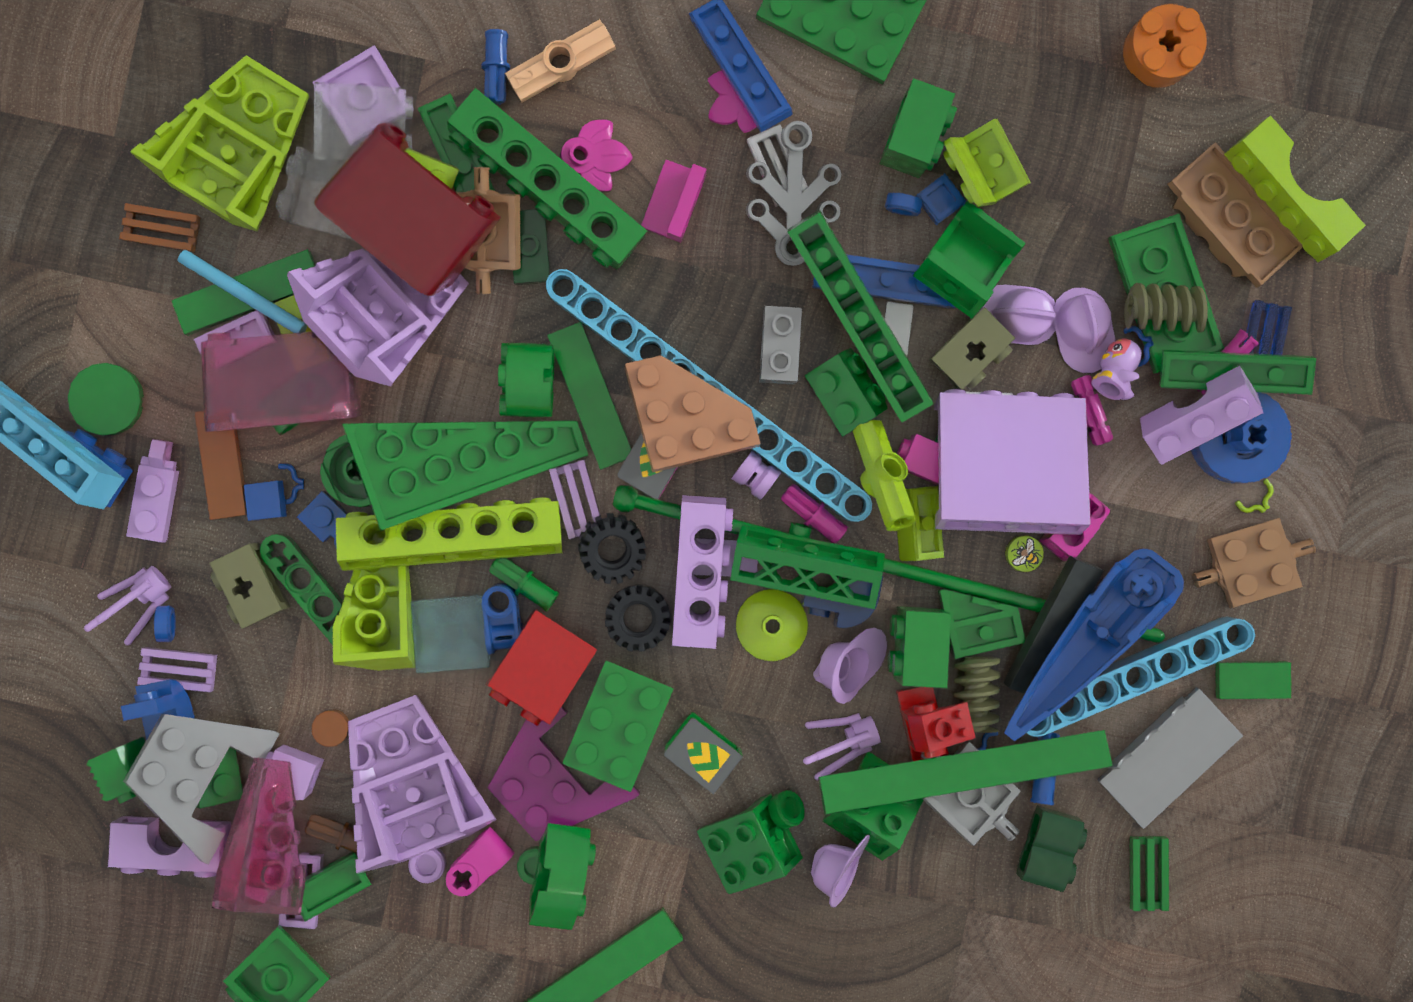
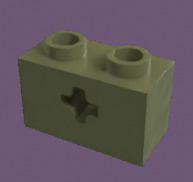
(952, 358)
(265, 596)

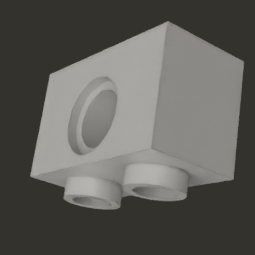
(780, 345)

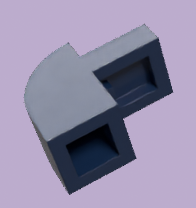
(845, 614)

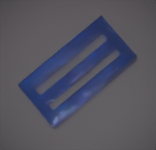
(1281, 326)

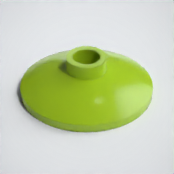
(758, 611)

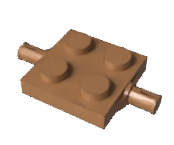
(502, 245)
(1254, 563)

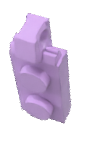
(154, 494)

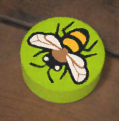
(1024, 553)

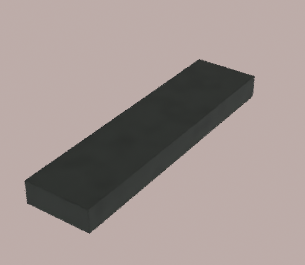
(1066, 597)

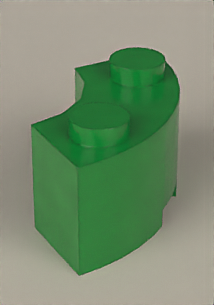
(561, 876)

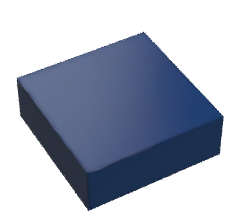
(941, 199)
(265, 500)

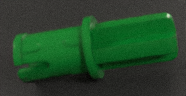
(524, 583)

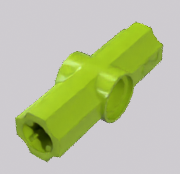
(884, 475)

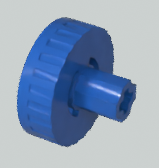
(1260, 458)

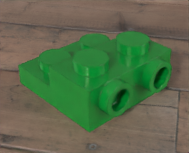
(276, 972)

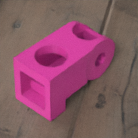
(1071, 544)

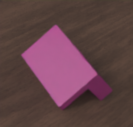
(674, 200)

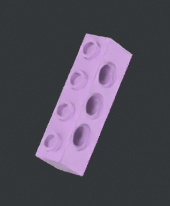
(688, 627)

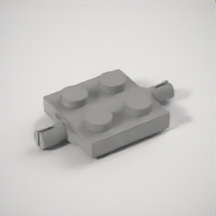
(976, 810)

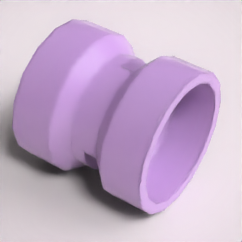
(764, 478)

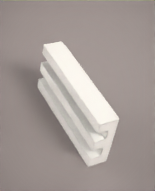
(755, 150)

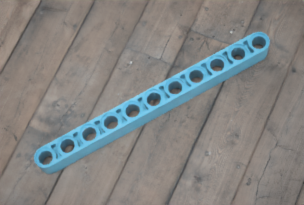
(641, 336)

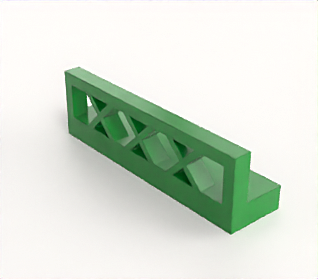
(812, 556)

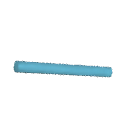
(241, 292)

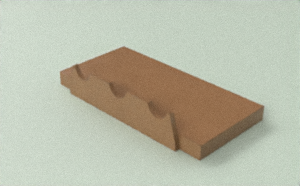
(1232, 217)

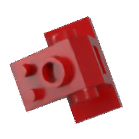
(930, 727)

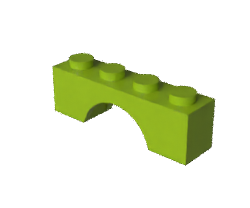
(1264, 162)

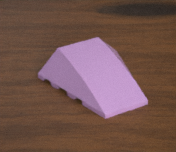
(369, 313)
(408, 787)

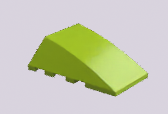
(229, 143)

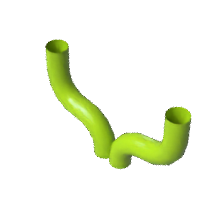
(1265, 500)

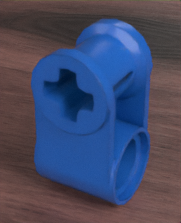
(499, 621)

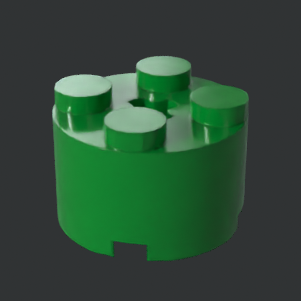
(526, 380)
(340, 476)

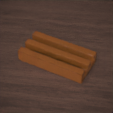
(130, 223)

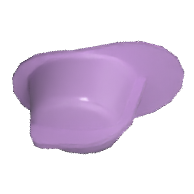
(1023, 312)
(1083, 328)
(850, 665)
(835, 869)

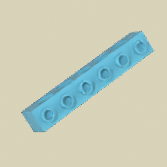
(55, 452)

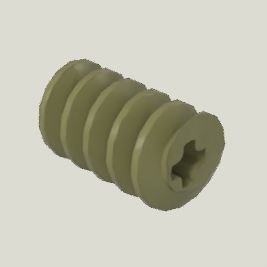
(1166, 305)
(978, 690)

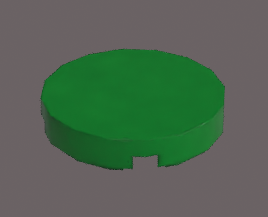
(105, 399)

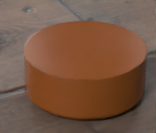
(330, 728)

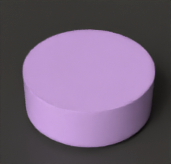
(427, 866)

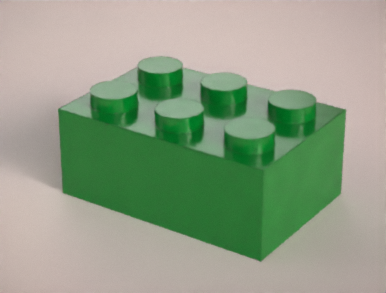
(618, 726)

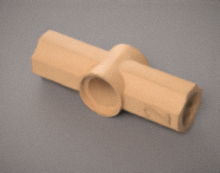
(582, 49)

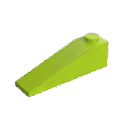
(375, 619)

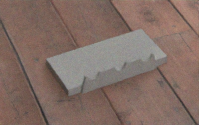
(1169, 756)

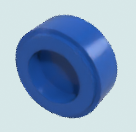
(903, 204)
(164, 623)

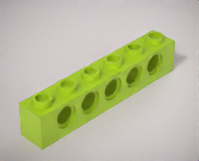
(468, 545)

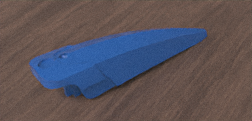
(1106, 625)

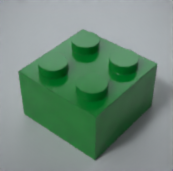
(917, 128)
(920, 646)

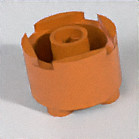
(1176, 28)

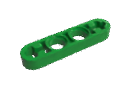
(305, 597)

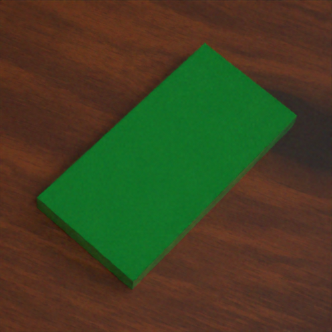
(1163, 256)

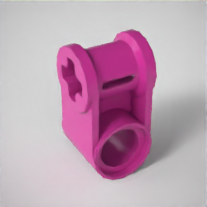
(481, 859)

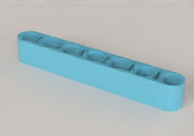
(1151, 674)

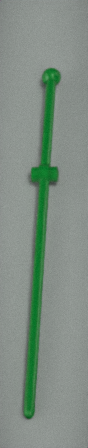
(627, 498)

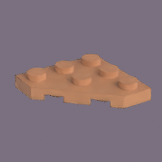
(685, 416)

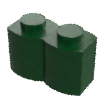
(1051, 849)

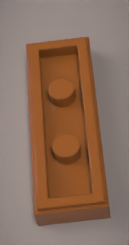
(221, 471)

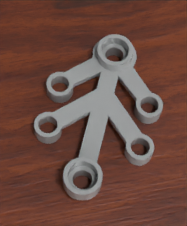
(793, 201)

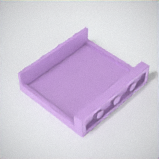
(1012, 462)

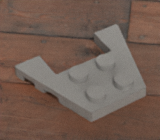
(179, 766)

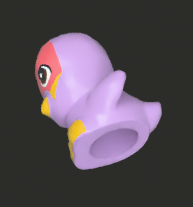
(1118, 370)

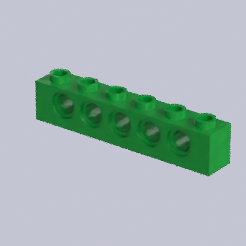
(481, 113)
(860, 316)

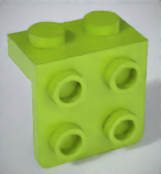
(986, 164)

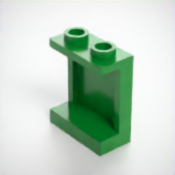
(969, 259)

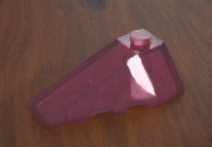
(261, 854)

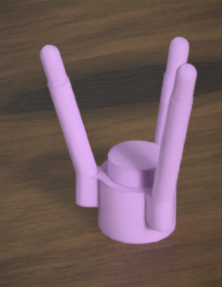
(148, 586)
(860, 737)

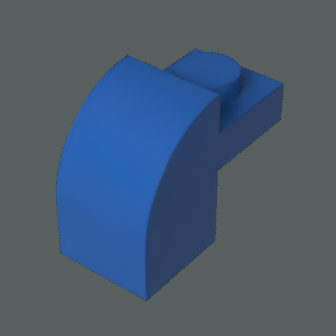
(158, 699)

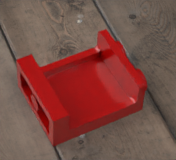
(540, 669)

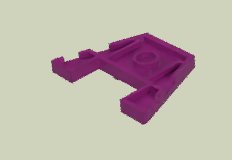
(543, 790)

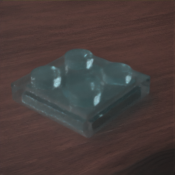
(449, 634)

